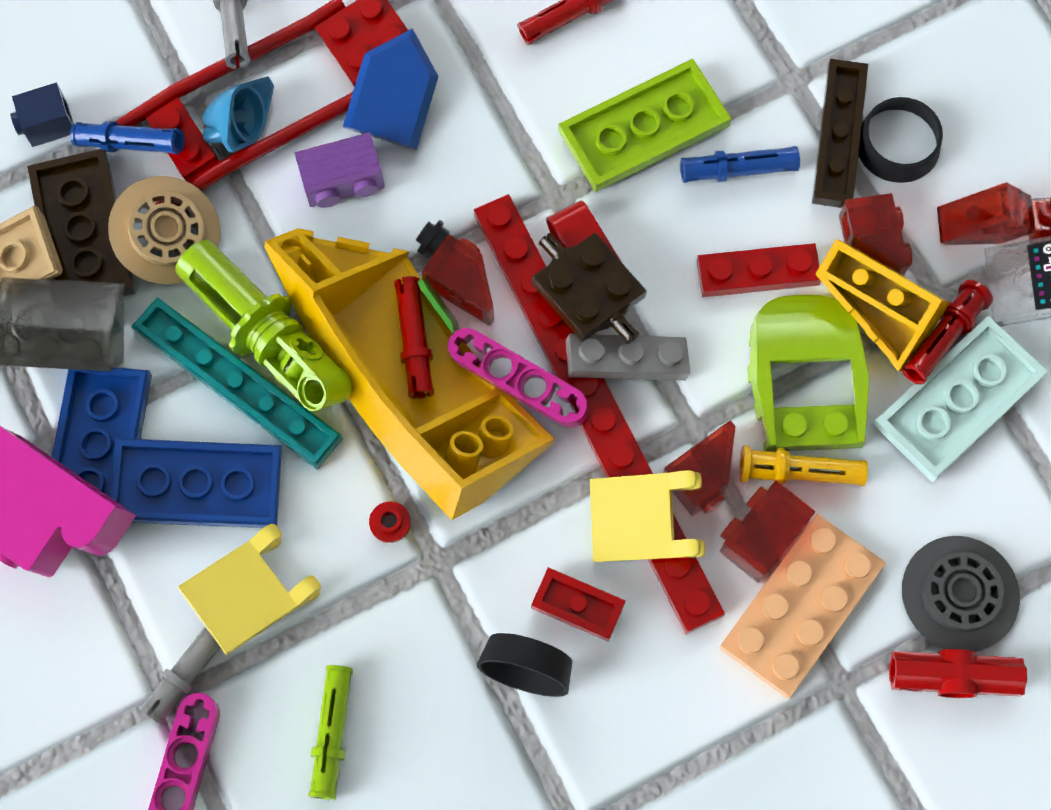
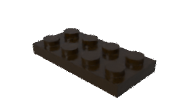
(77, 202)

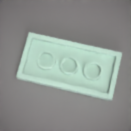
(960, 398)

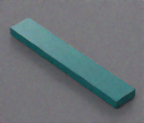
(237, 383)

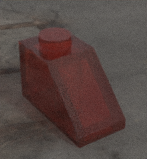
(987, 217)
(461, 278)
(713, 461)

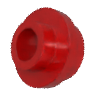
(392, 534)

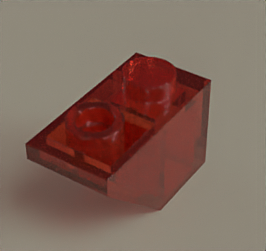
(875, 229)

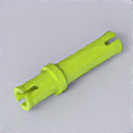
(330, 733)

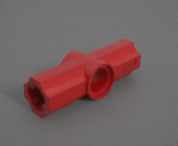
(957, 673)

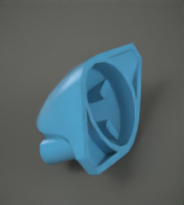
(238, 114)

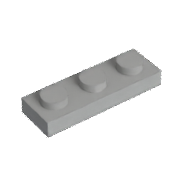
(641, 359)

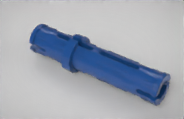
(112, 137)
(722, 165)

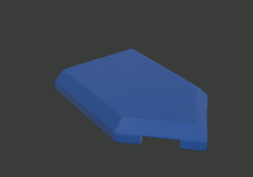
(393, 92)

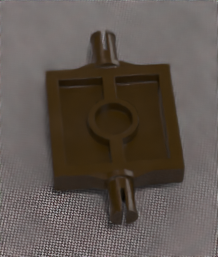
(589, 287)

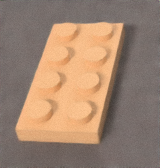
(802, 606)

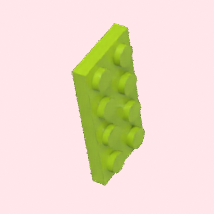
(644, 125)

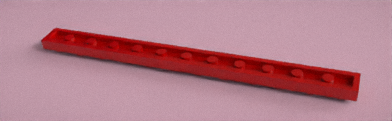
(605, 424)

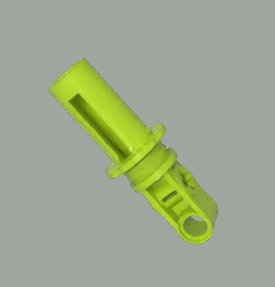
(264, 327)

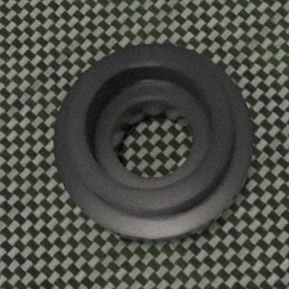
(431, 237)

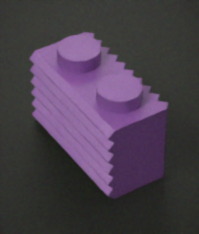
(340, 170)

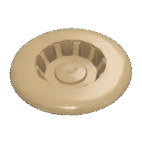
(162, 227)

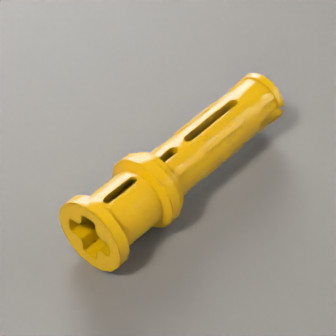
(780, 461)

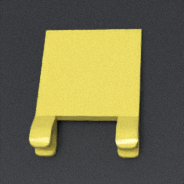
(636, 517)
(243, 595)

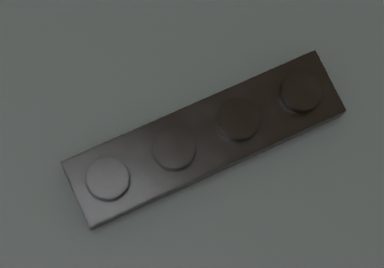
(839, 133)

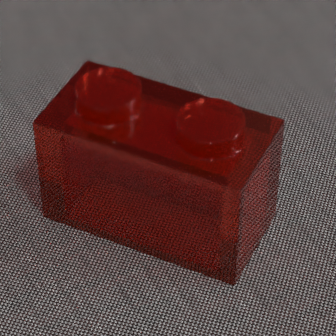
(766, 530)

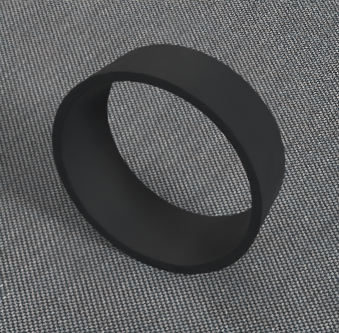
(891, 170)
(526, 664)

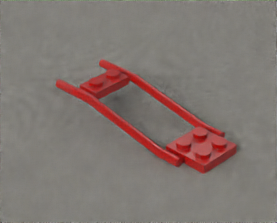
(348, 36)

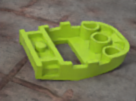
(807, 331)

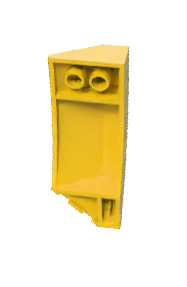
(452, 444)

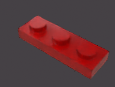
(758, 270)

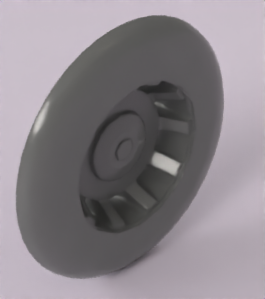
(961, 592)

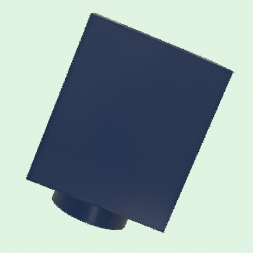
(42, 114)

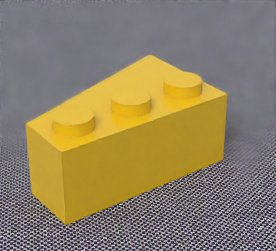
(883, 302)

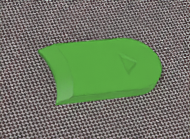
(438, 304)

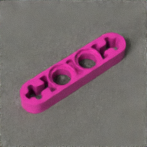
(521, 372)
(187, 778)

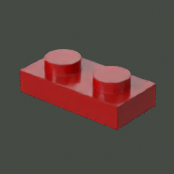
(578, 604)

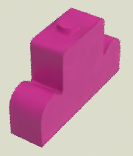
(51, 510)

